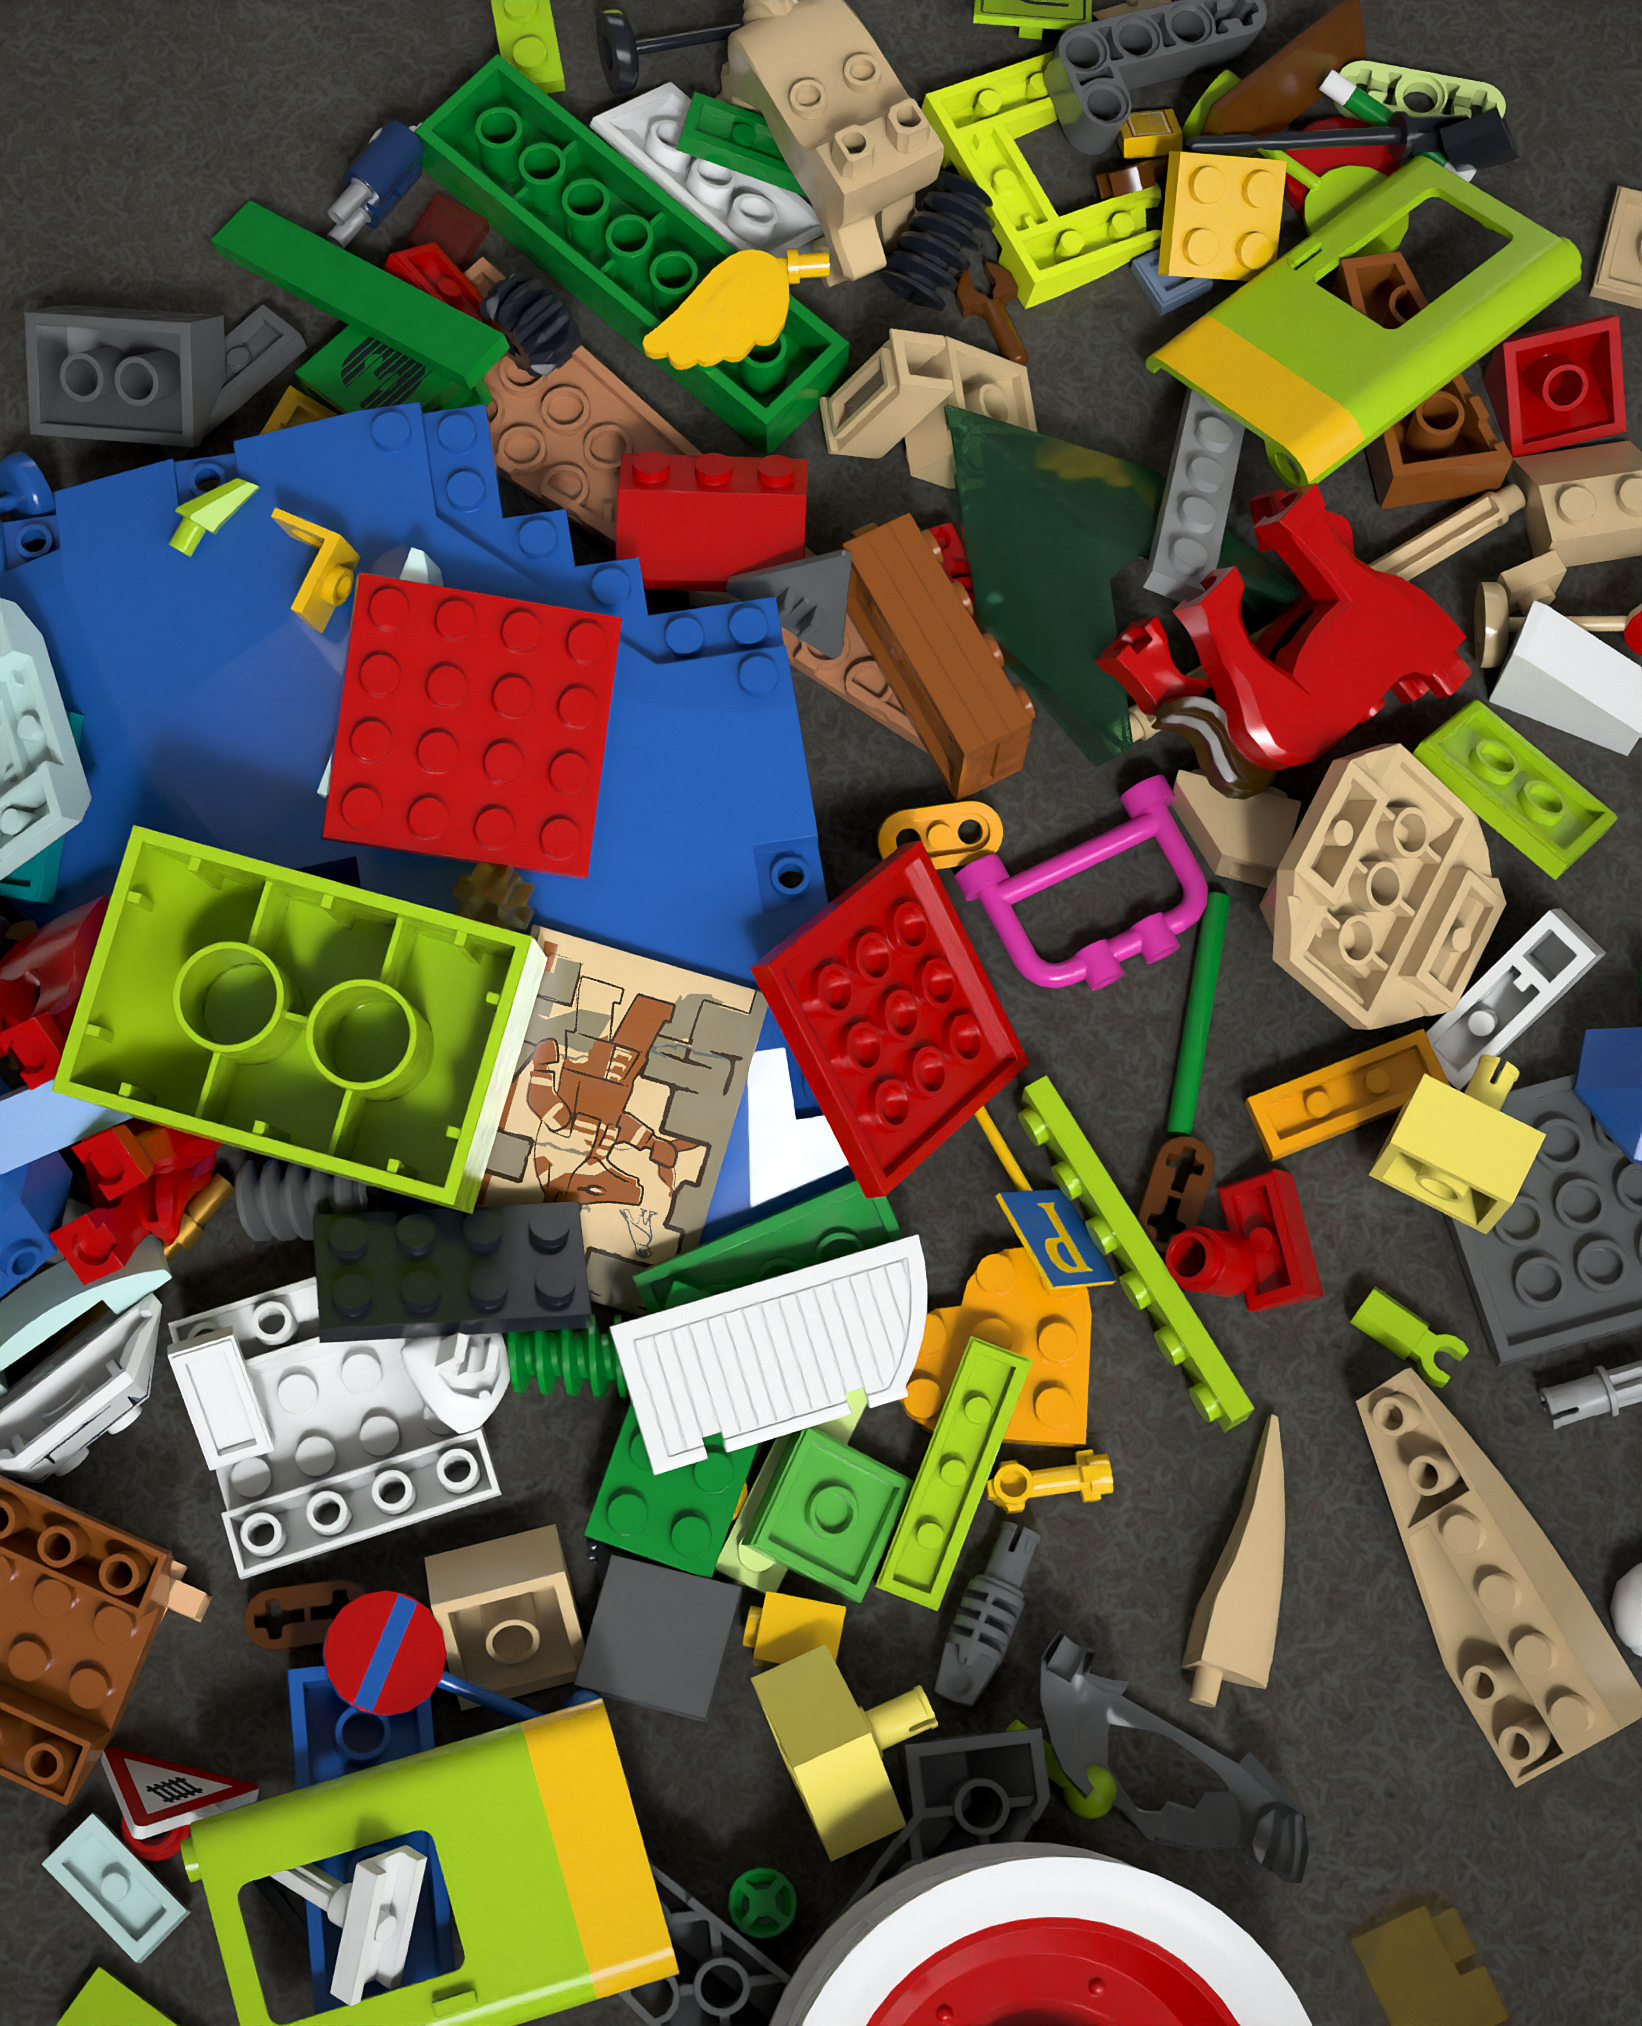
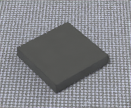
(659, 1638)

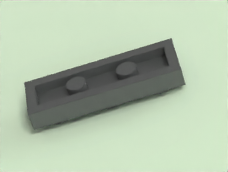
(253, 357)

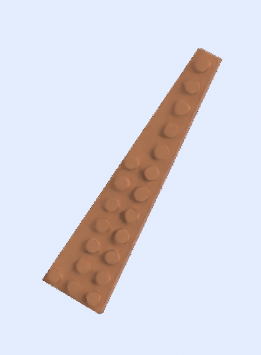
(565, 447)

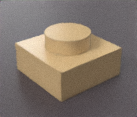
(1532, 581)

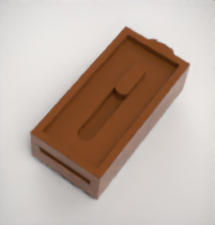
(936, 656)

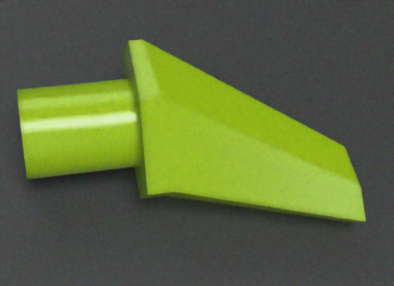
(209, 513)

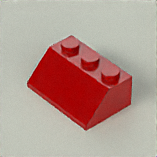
(709, 516)

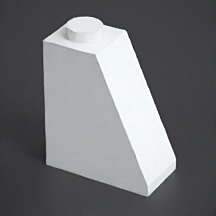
(1571, 681)

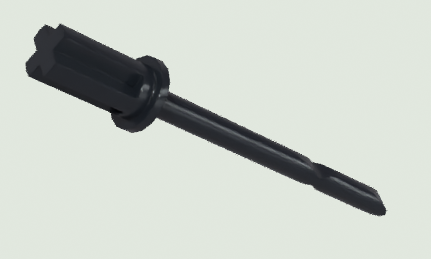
(1402, 136)

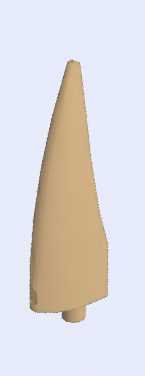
(1240, 1607)

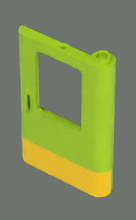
(1328, 378)
(531, 1853)

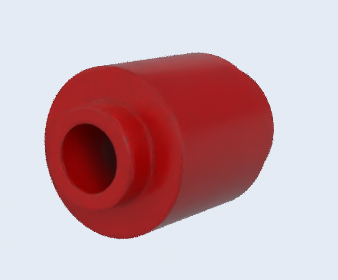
(1211, 1261)

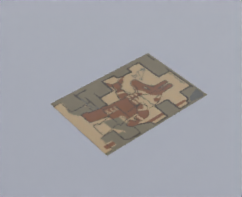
(623, 1104)

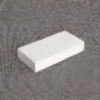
(220, 1397)

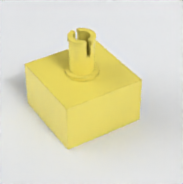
(1460, 1148)
(838, 1747)

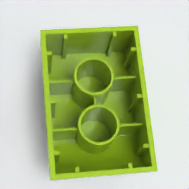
(302, 1019)

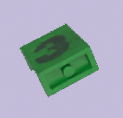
(366, 374)

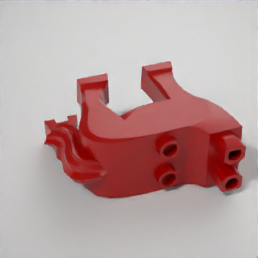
(134, 1170)

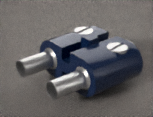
(377, 181)

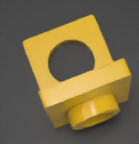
(330, 574)

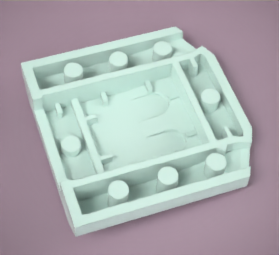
(39, 762)

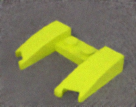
(1038, 247)

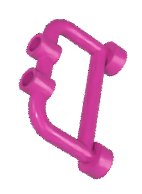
(1099, 961)

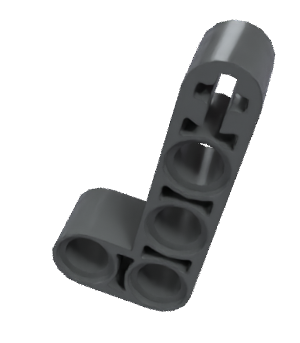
(1215, 37)

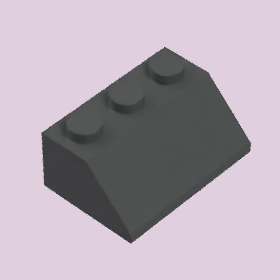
(123, 373)

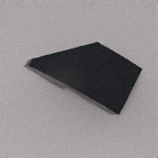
(1479, 142)

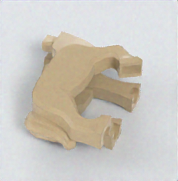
(837, 122)

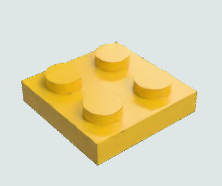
(1221, 216)

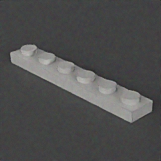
(1194, 500)

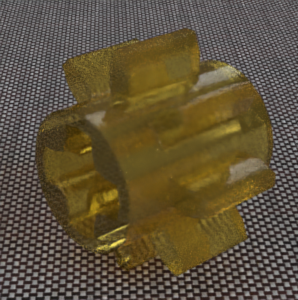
(494, 897)

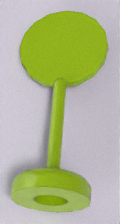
(1327, 194)

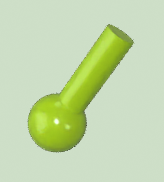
(1097, 1802)

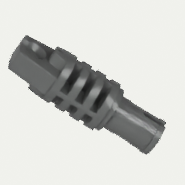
(986, 1619)

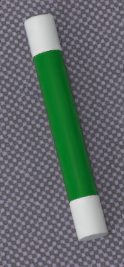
(1375, 114)

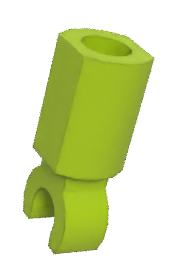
(1406, 1335)

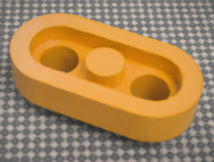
(938, 831)

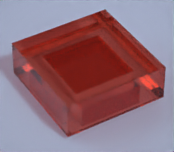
(452, 228)

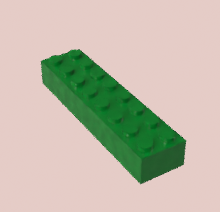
(617, 243)

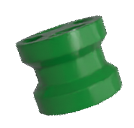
(761, 1887)

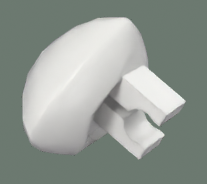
(459, 1376)

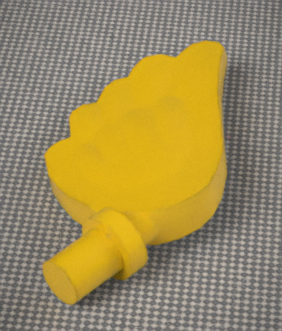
(733, 308)

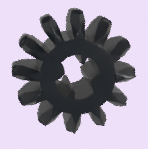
(533, 323)

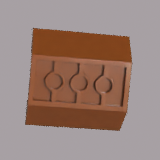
(72, 1635)

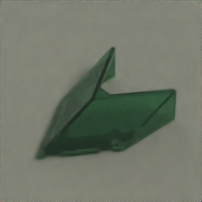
(1042, 542)

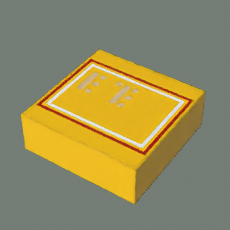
(1150, 134)

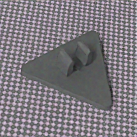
(808, 597)

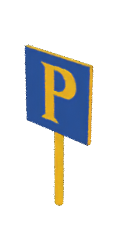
(1047, 1226)

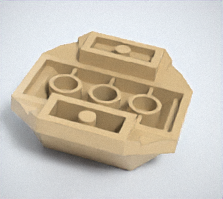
(1383, 892)

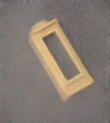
(884, 397)

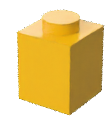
(792, 1627)

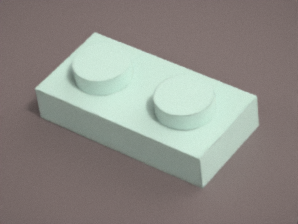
(116, 1888)

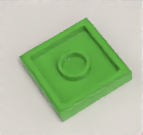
(828, 1513)

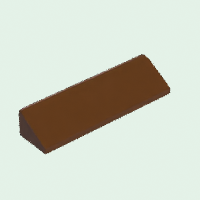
(1290, 78)

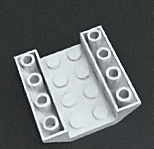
(347, 1433)

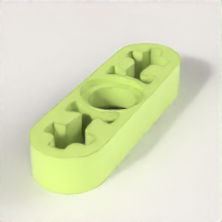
(1436, 86)

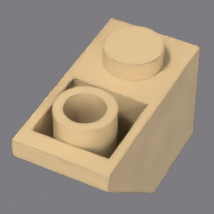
(1236, 835)

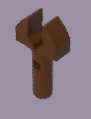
(1134, 177)
(994, 310)

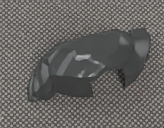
(1251, 1816)

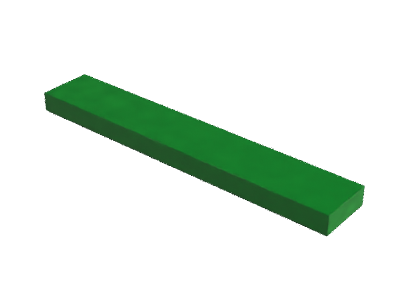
(361, 295)

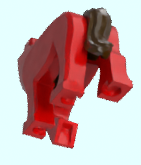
(1311, 668)

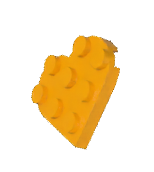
(1016, 1311)

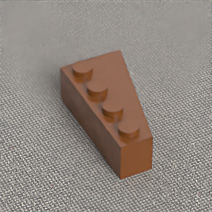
(1445, 442)

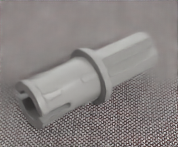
(1592, 1394)

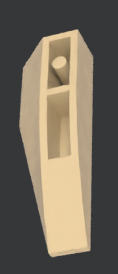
(1495, 1590)

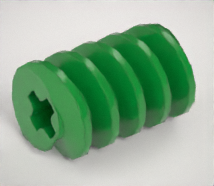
(565, 1355)

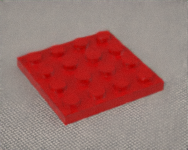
(471, 727)
(890, 1018)

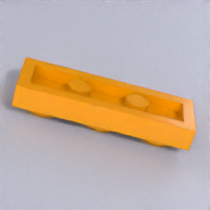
(1342, 1095)

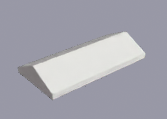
(731, 204)

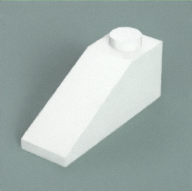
(1513, 994)

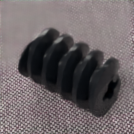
(936, 241)

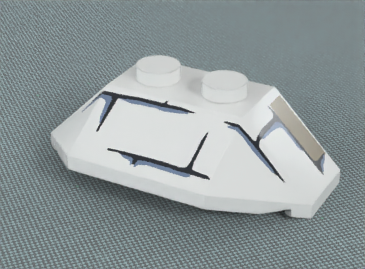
(79, 1394)

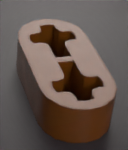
(1159, 1188)
(293, 1600)

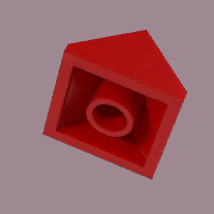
(1558, 385)

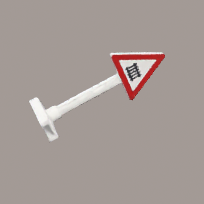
(372, 1910)

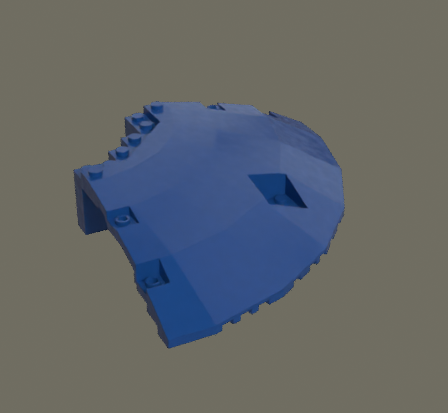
(224, 706)

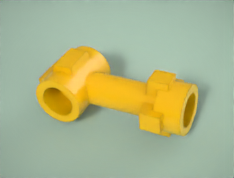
(1016, 1484)

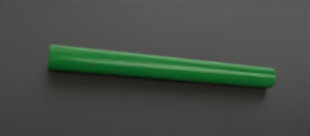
(1198, 1016)

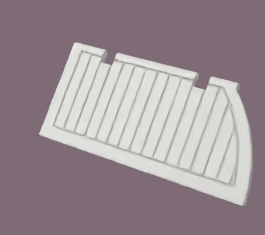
(775, 1353)

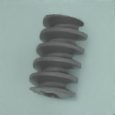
(284, 1204)

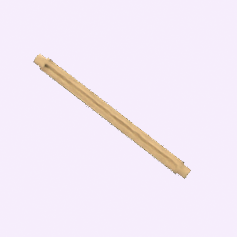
(1406, 561)

